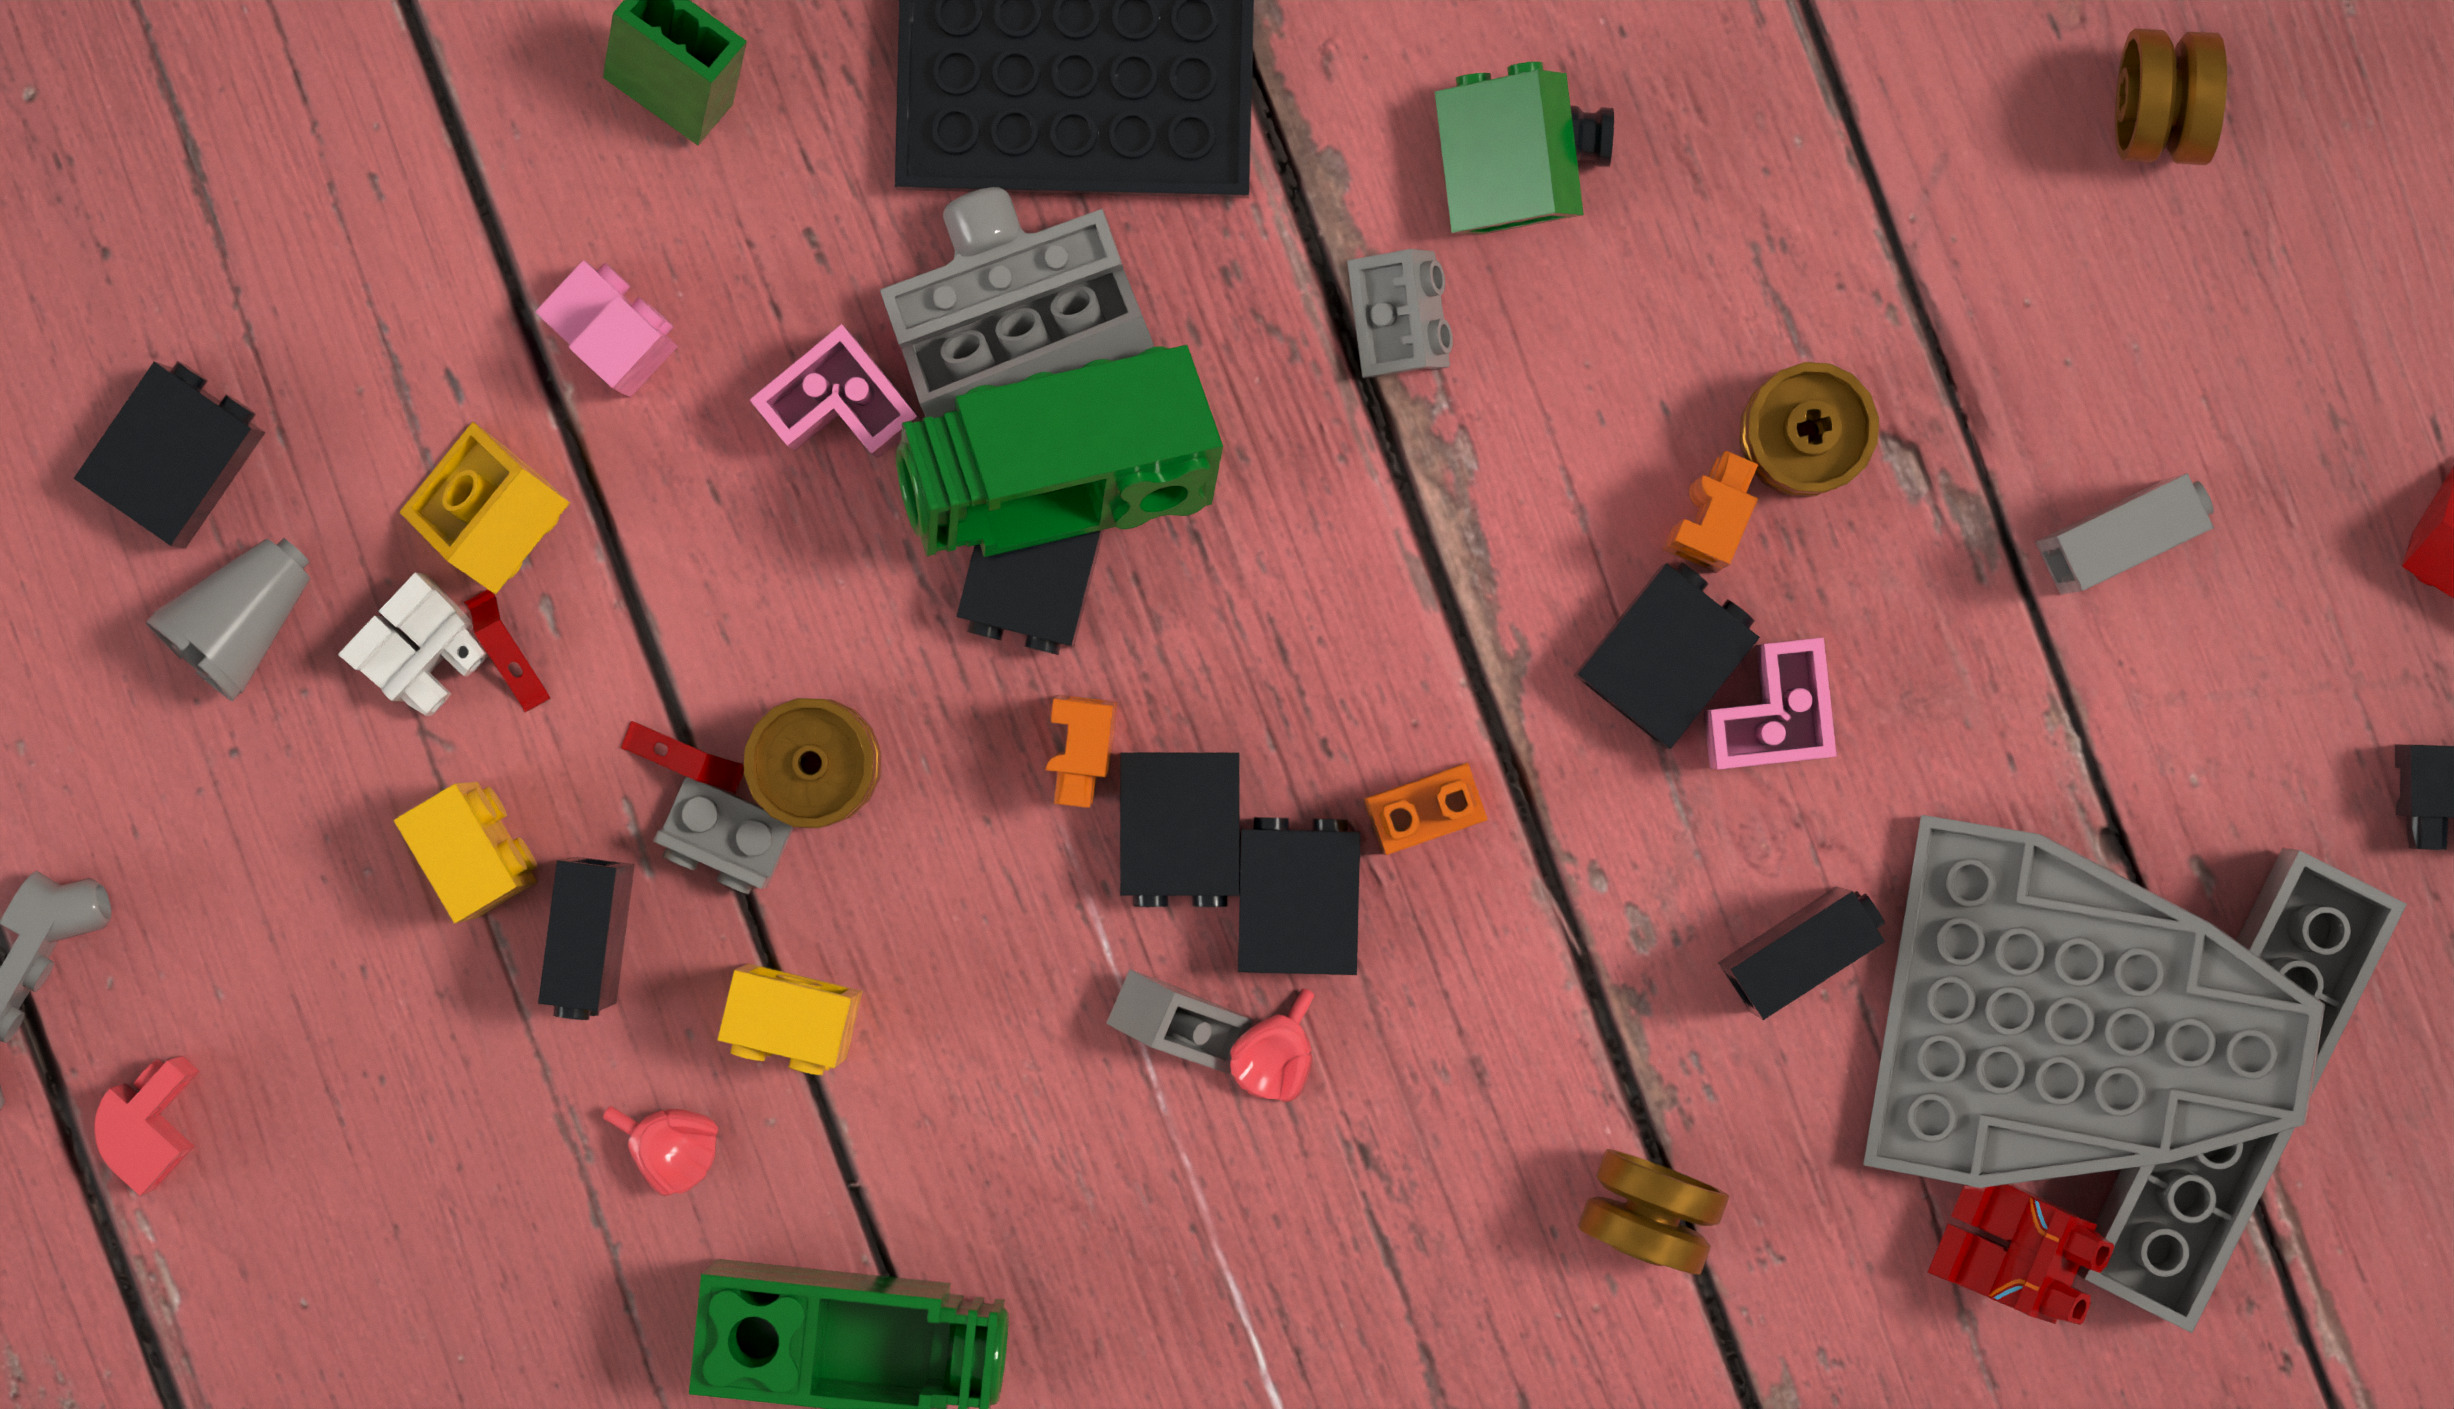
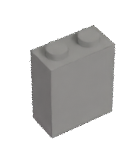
(2126, 533)

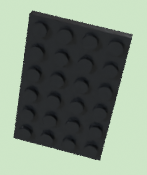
(1075, 96)

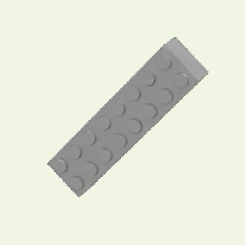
(2184, 1217)

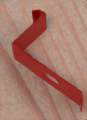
(504, 650)
(683, 758)

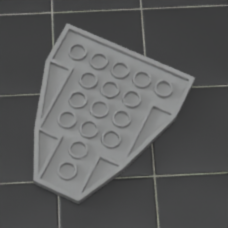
(2072, 1021)

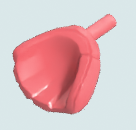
(1275, 1054)
(669, 1147)

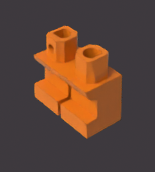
(1720, 517)
(1087, 747)
(1425, 809)

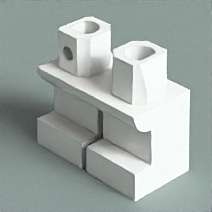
(397, 662)

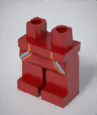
(2037, 1265)

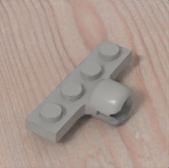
(997, 266)

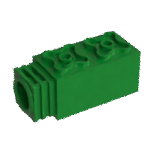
(1062, 455)
(844, 1340)

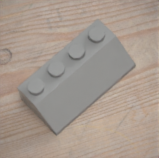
(1042, 336)

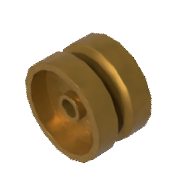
(2170, 96)
(1843, 422)
(847, 754)
(1650, 1219)

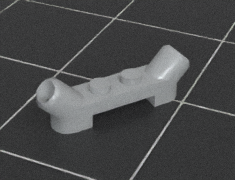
(42, 916)

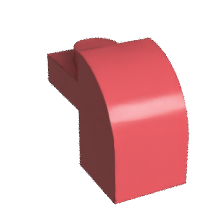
(134, 1135)

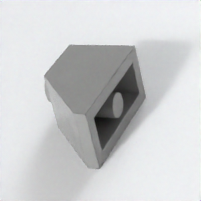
(1177, 1021)

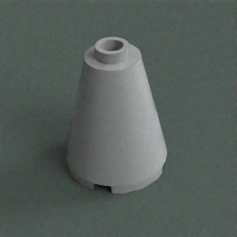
(234, 614)

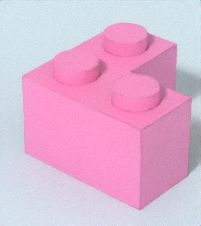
(606, 330)
(831, 382)
(1793, 715)

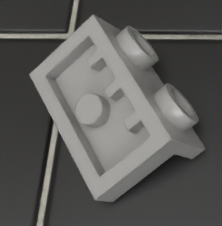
(1399, 312)
(723, 834)

